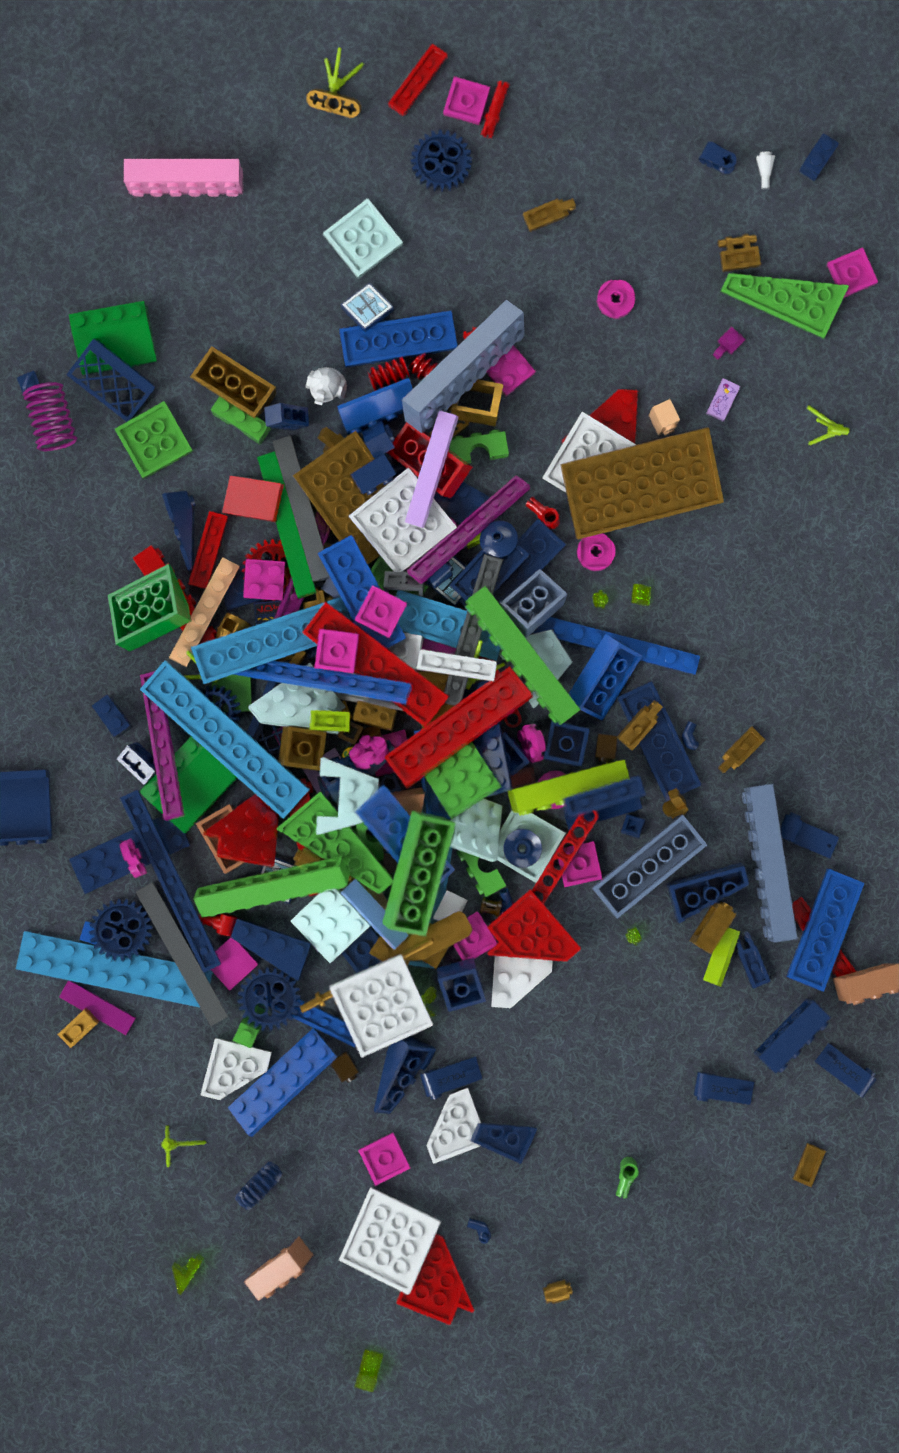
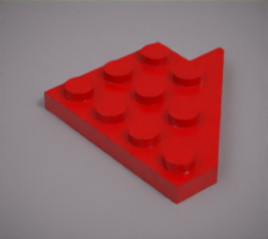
(619, 413)
(247, 833)
(531, 932)
(437, 1286)

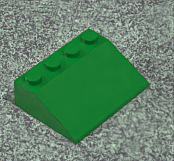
(120, 328)
(148, 609)
(200, 782)

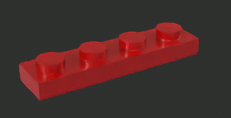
(417, 80)
(208, 550)

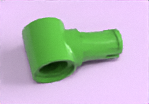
(626, 1177)

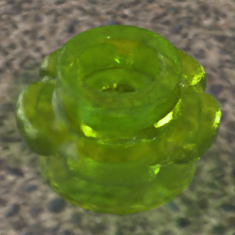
(600, 599)
(633, 936)

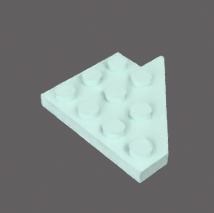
(291, 705)

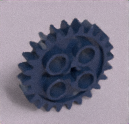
(445, 144)
(112, 945)
(252, 1000)

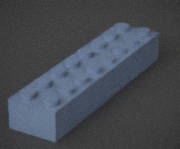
(464, 366)
(770, 863)

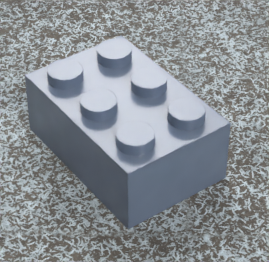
(533, 602)

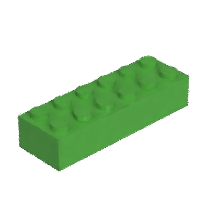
(418, 873)

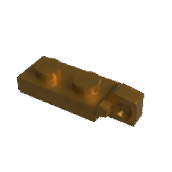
(548, 213)
(640, 725)
(741, 749)

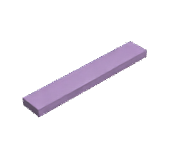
(431, 469)

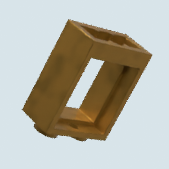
(476, 415)
(366, 714)
(713, 926)

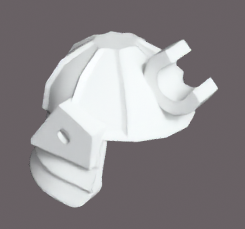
(326, 385)

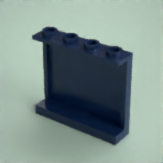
(607, 800)
(25, 807)

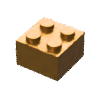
(302, 748)

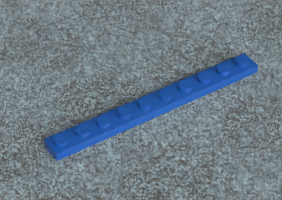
(650, 652)
(331, 681)

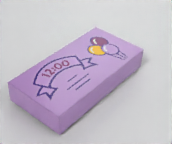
(723, 399)

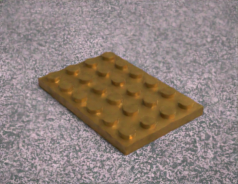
(334, 491)

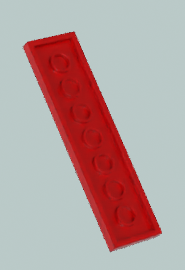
(379, 662)
(458, 727)

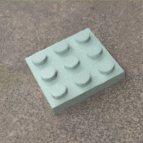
(363, 238)
(478, 830)
(547, 833)
(330, 923)

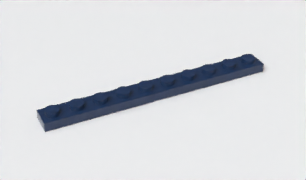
(170, 881)

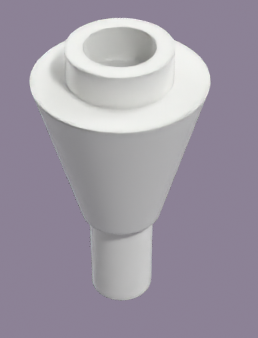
(765, 164)

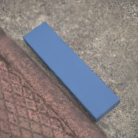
(372, 913)

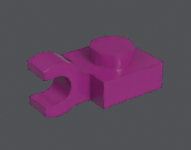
(728, 342)

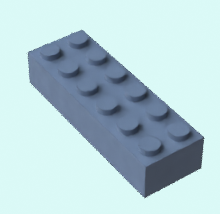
(649, 866)

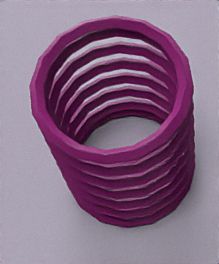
(41, 398)

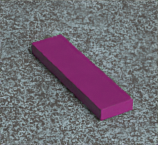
(98, 1007)

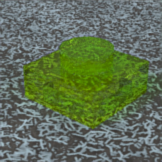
(641, 594)

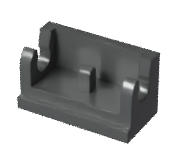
(401, 581)

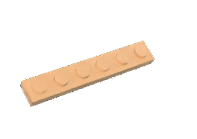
(204, 611)

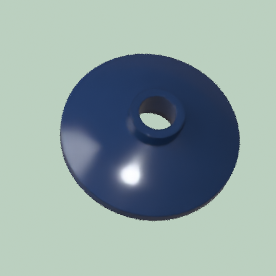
(502, 546)
(530, 855)

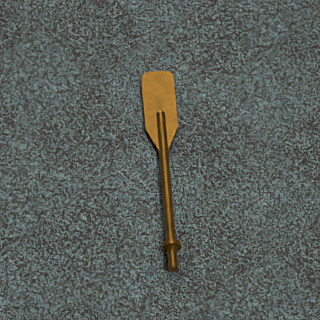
(419, 947)

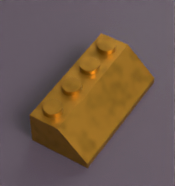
(234, 383)

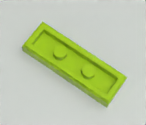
(721, 957)

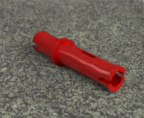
(492, 116)

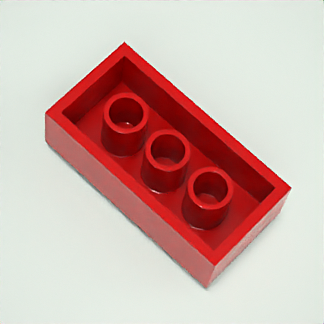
(410, 451)

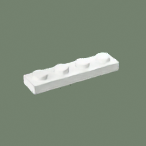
(456, 665)

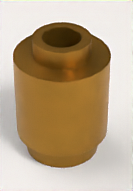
(305, 856)
(557, 1291)

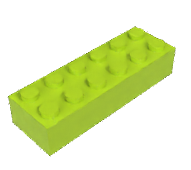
(554, 790)

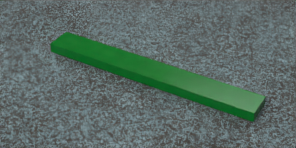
(288, 530)

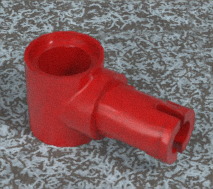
(543, 512)
(222, 923)

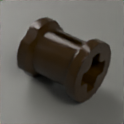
(486, 902)

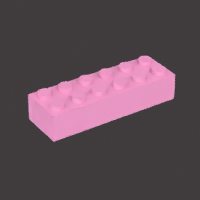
(183, 177)

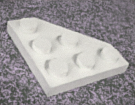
(516, 978)
(232, 1067)
(454, 1127)

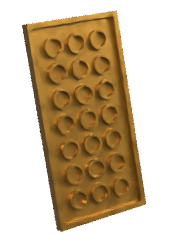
(642, 483)

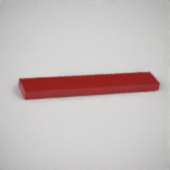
(801, 914)

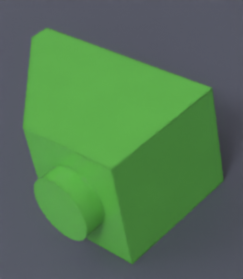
(246, 1032)

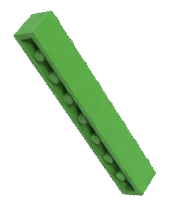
(522, 656)
(272, 887)

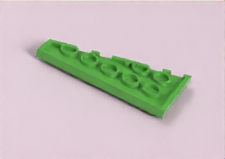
(794, 301)
(341, 842)

